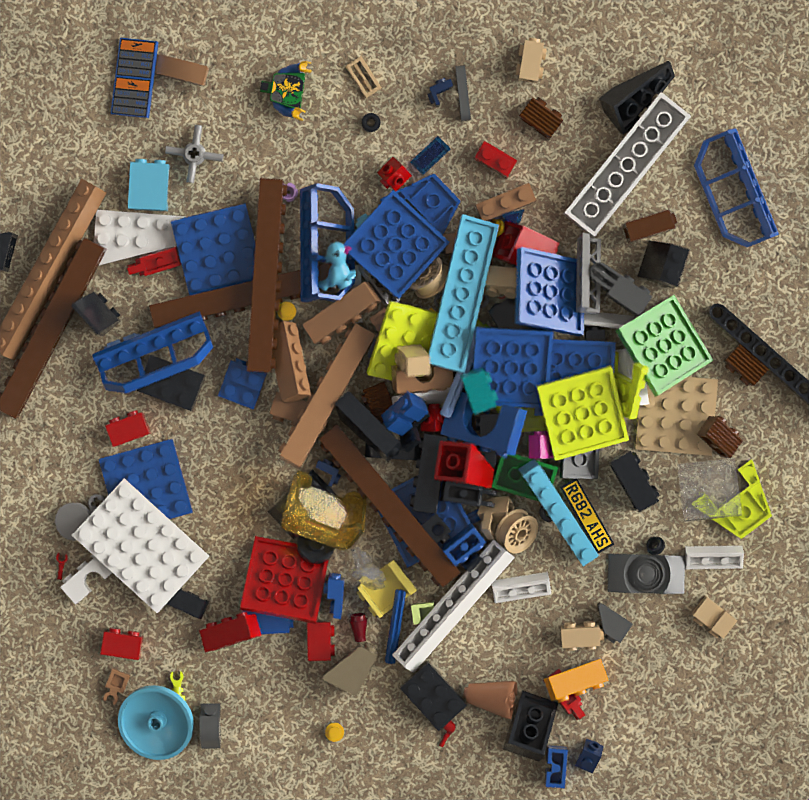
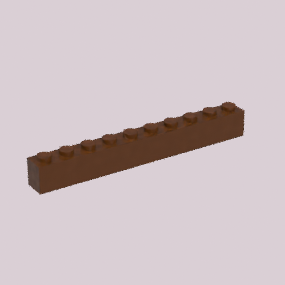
(266, 275)
(227, 299)
(51, 327)
(390, 506)

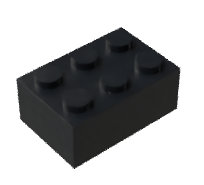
(179, 389)
(634, 480)
(433, 695)

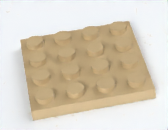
(676, 417)

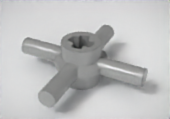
(203, 155)

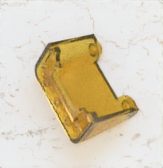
(323, 515)

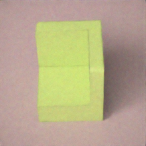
(421, 610)

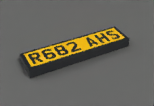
(587, 515)

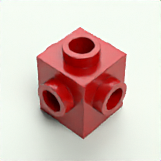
(393, 174)
(435, 421)

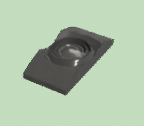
(646, 573)

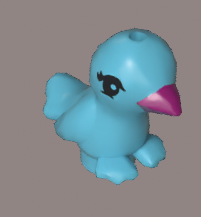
(339, 272)

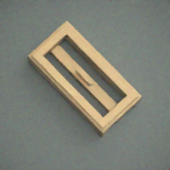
(354, 63)

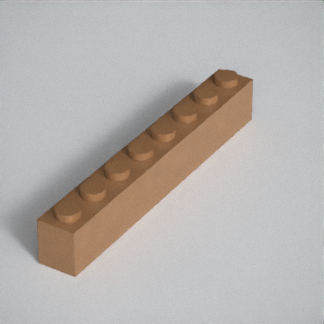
(329, 392)

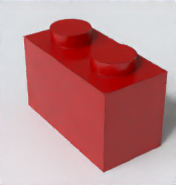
(495, 159)
(128, 428)
(319, 641)
(122, 644)

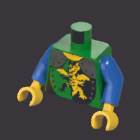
(287, 89)

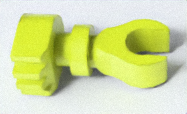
(177, 684)

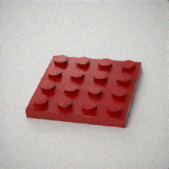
(282, 582)

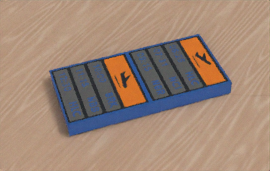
(134, 77)

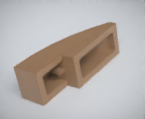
(181, 70)

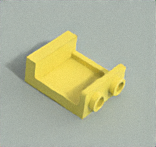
(382, 599)

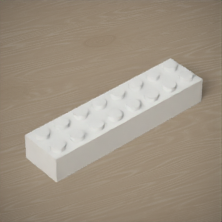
(627, 165)

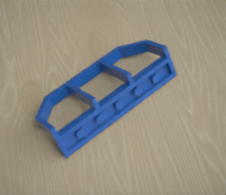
(747, 177)
(309, 240)
(148, 343)

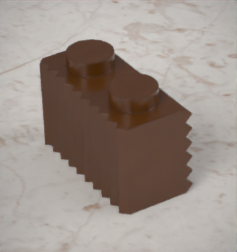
(541, 118)
(745, 365)
(378, 400)
(720, 437)

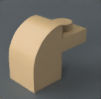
(492, 515)

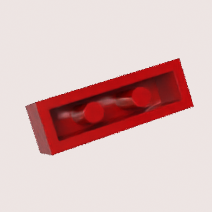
(230, 631)

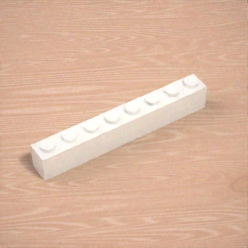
(452, 607)

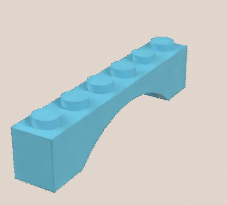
(558, 512)

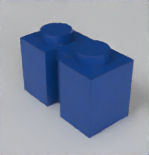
(403, 412)
(556, 774)

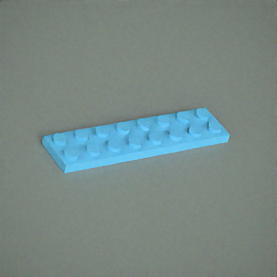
(462, 293)

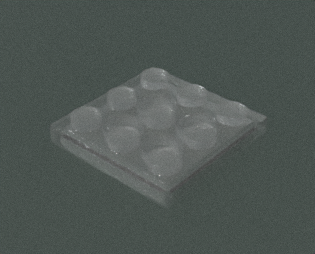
(709, 489)

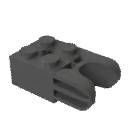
(621, 288)

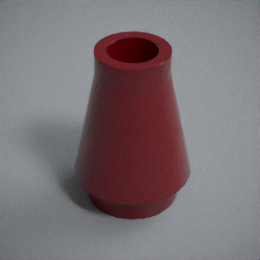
(358, 624)

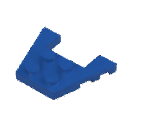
(431, 200)

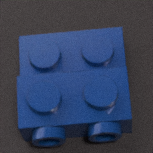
(241, 385)
(335, 590)

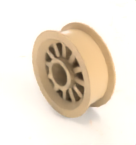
(431, 280)
(516, 531)

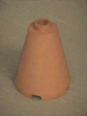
(493, 697)

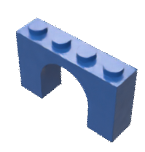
(502, 439)

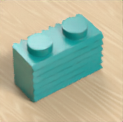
(478, 390)

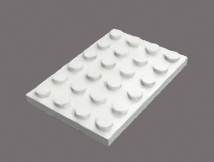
(140, 545)

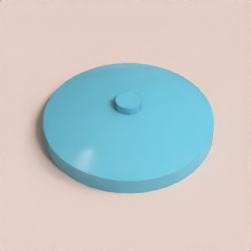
(155, 722)

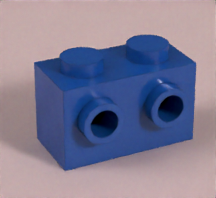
(463, 545)

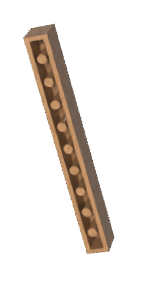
(49, 267)

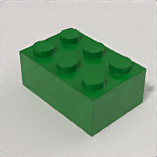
(510, 480)

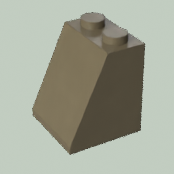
(352, 669)

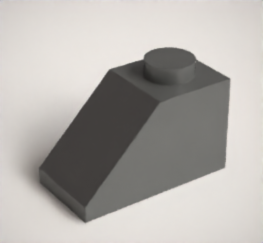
(613, 624)

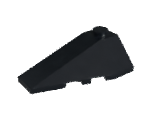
(628, 99)

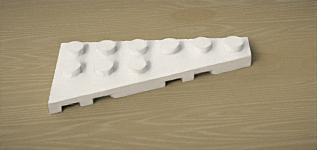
(132, 233)

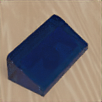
(430, 155)
(514, 216)

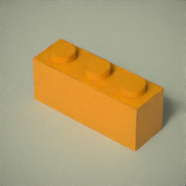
(576, 680)

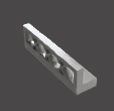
(583, 274)

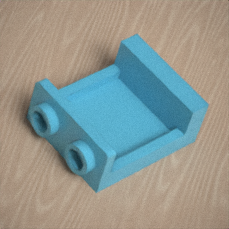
(148, 185)

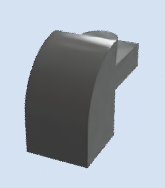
(210, 726)

